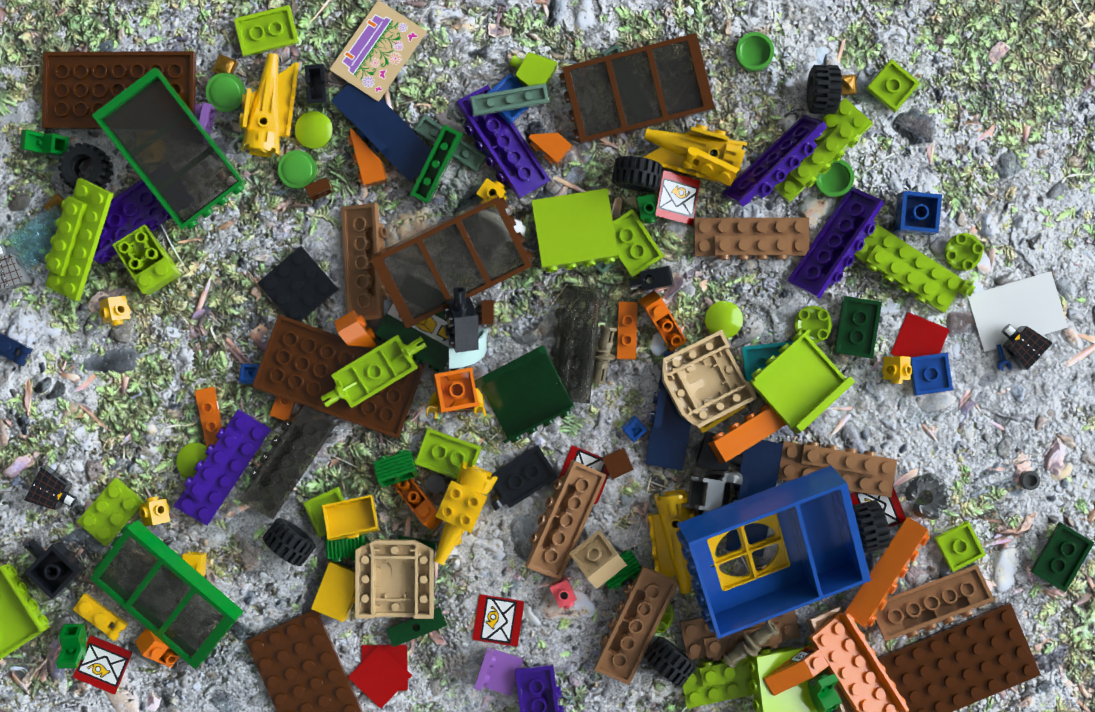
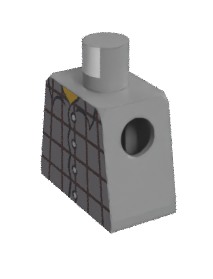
(12, 272)

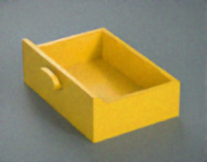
(350, 518)
(336, 592)

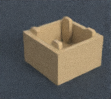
(597, 559)

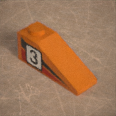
(796, 670)

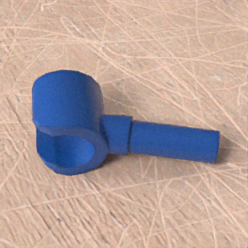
(1002, 360)

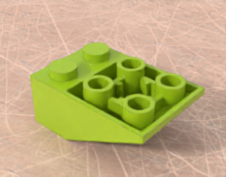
(146, 260)

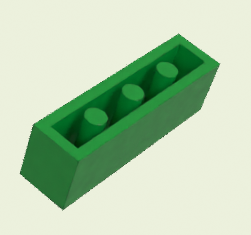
(436, 164)

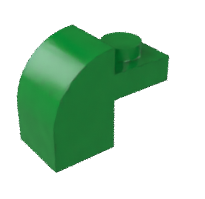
(43, 144)
(73, 645)
(823, 693)

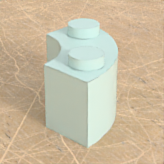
(462, 359)

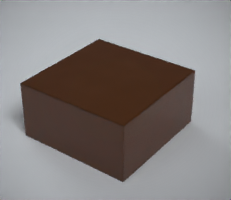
(319, 188)
(488, 312)
(617, 463)

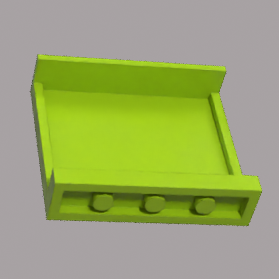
(575, 230)
(800, 382)
(18, 613)
(792, 700)

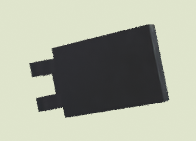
(522, 478)

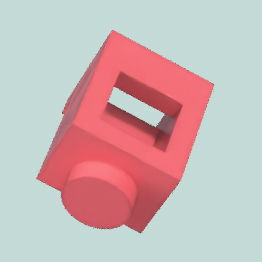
(563, 586)

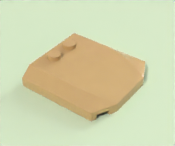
(705, 380)
(394, 579)

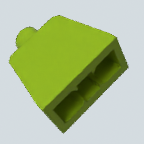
(533, 69)

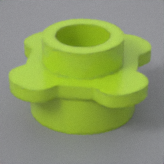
(967, 288)

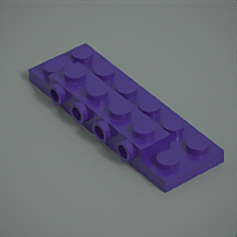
(503, 149)
(776, 162)
(837, 243)
(221, 466)
(538, 689)

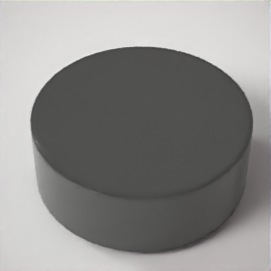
(1029, 480)
(436, 483)

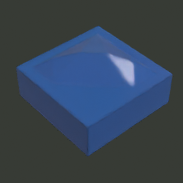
(248, 373)
(634, 428)

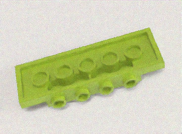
(842, 132)
(77, 238)
(909, 269)
(719, 682)

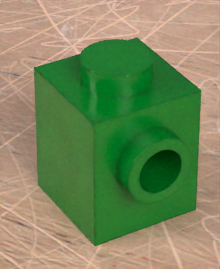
(647, 208)

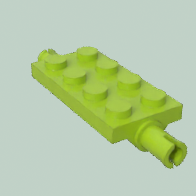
(374, 371)

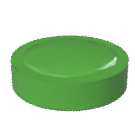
(754, 52)
(225, 92)
(297, 169)
(836, 181)

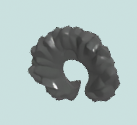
(939, 496)

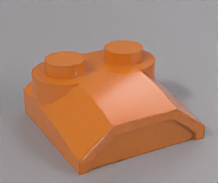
(455, 390)

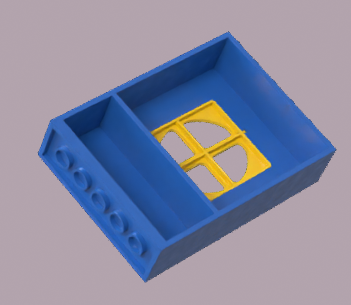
(814, 558)

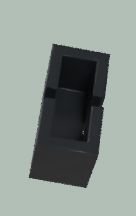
(317, 78)

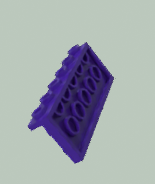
(126, 214)

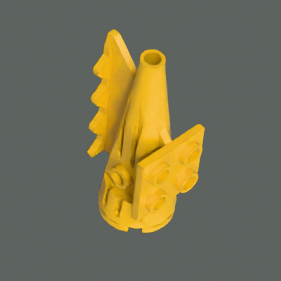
(269, 105)
(675, 146)
(462, 507)
(665, 543)

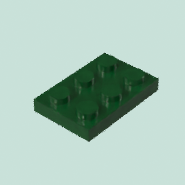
(857, 327)
(1062, 557)

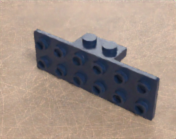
(384, 130)
(668, 431)
(759, 473)

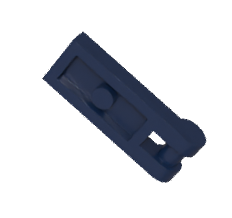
(9, 347)

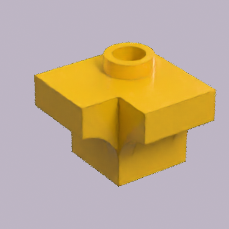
(196, 560)

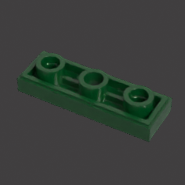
(405, 630)

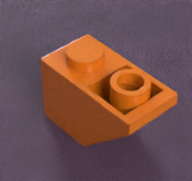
(551, 145)
(354, 330)
(154, 649)

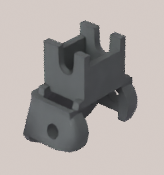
(712, 490)

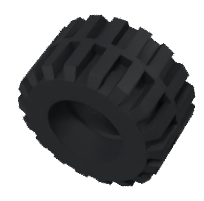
(824, 89)
(79, 153)
(637, 173)
(872, 526)
(289, 542)
(670, 661)

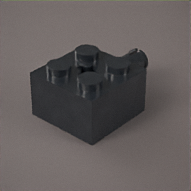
(461, 322)
(47, 562)

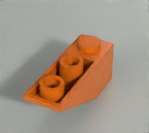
(370, 166)
(662, 320)
(419, 502)

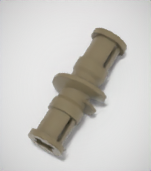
(603, 354)
(751, 644)

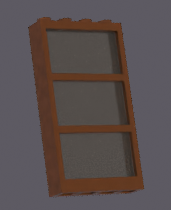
(637, 88)
(464, 251)

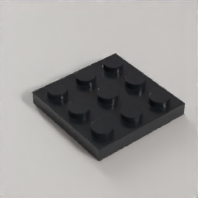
(298, 285)

